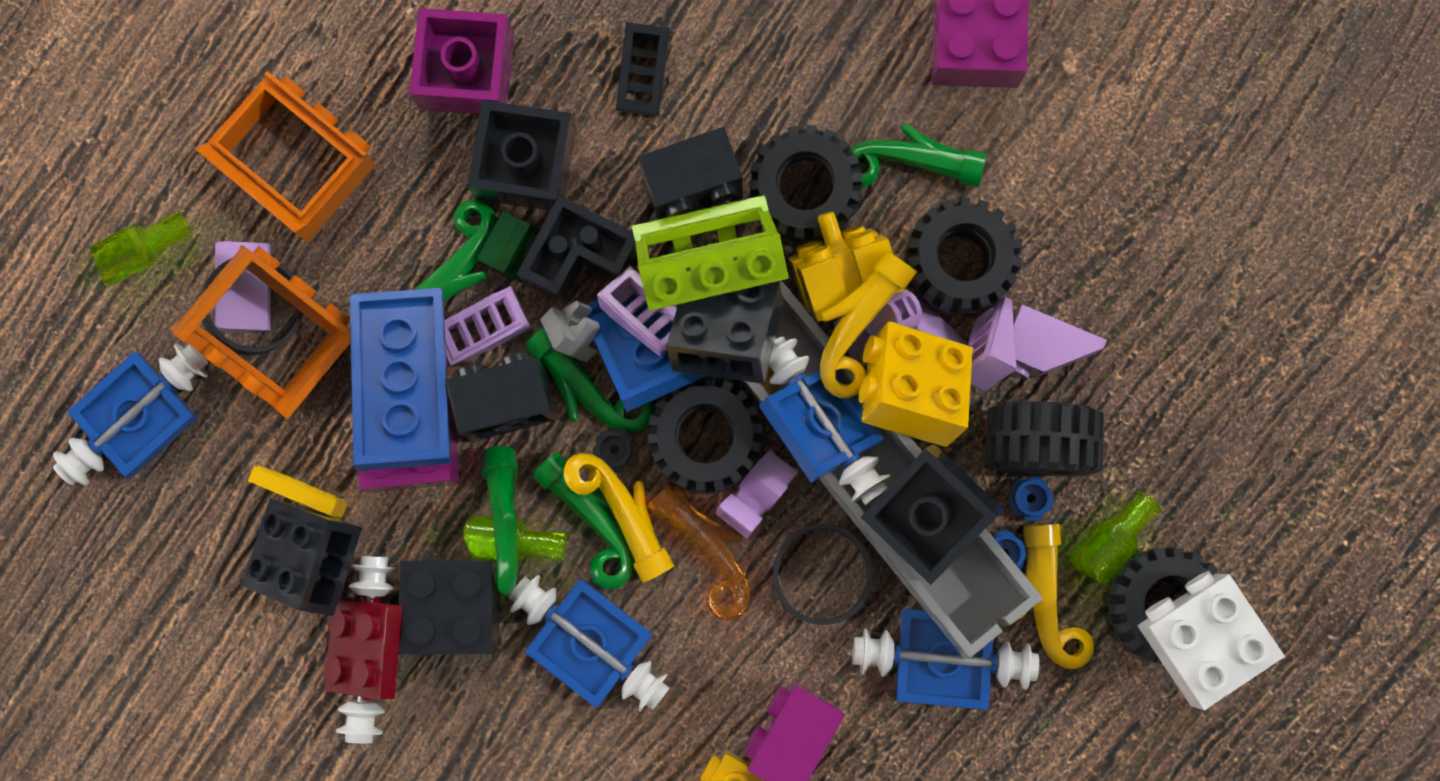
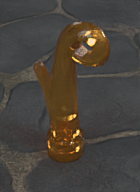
(706, 538)

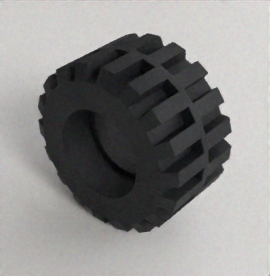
(799, 146)
(984, 229)
(697, 397)
(1045, 438)
(1132, 584)

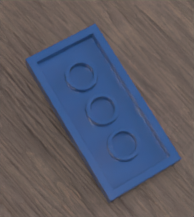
(399, 379)

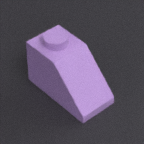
(1048, 343)

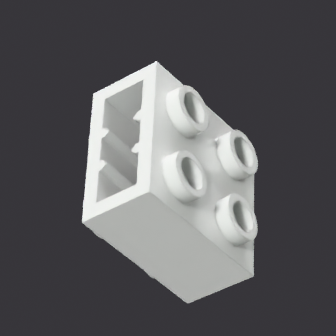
(1209, 639)

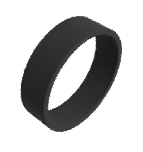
(245, 350)
(869, 570)

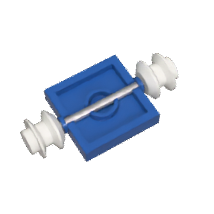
(131, 415)
(820, 427)
(588, 643)
(934, 670)

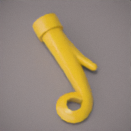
(857, 313)
(629, 512)
(1041, 572)

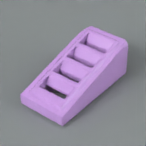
(617, 292)
(491, 304)
(993, 345)

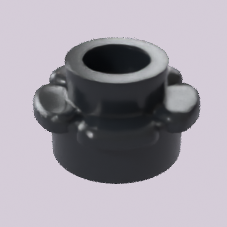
(618, 438)

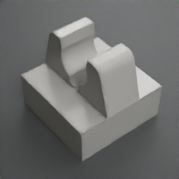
(571, 330)

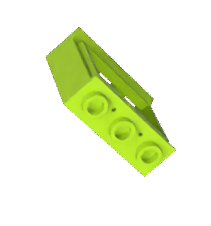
(712, 266)

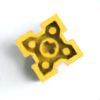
(835, 270)

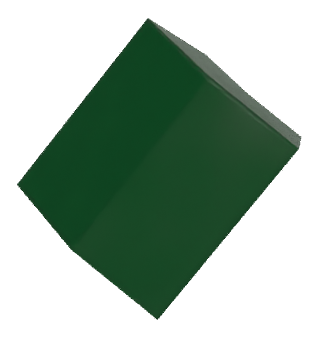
(508, 246)

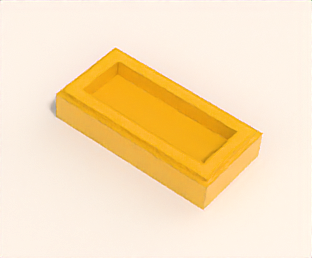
(298, 491)

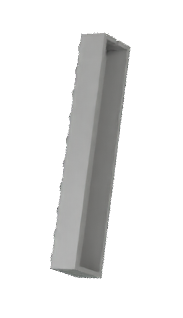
(979, 584)

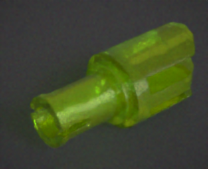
(137, 247)
(1114, 540)
(531, 543)

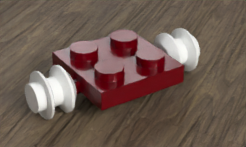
(364, 650)

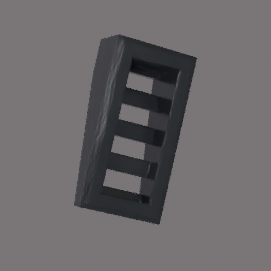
(649, 33)

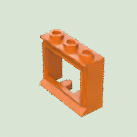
(334, 191)
(296, 293)

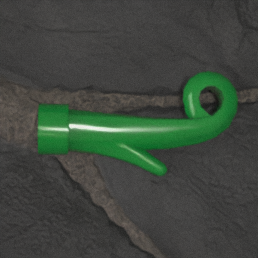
(921, 154)
(453, 274)
(577, 386)
(499, 470)
(593, 512)

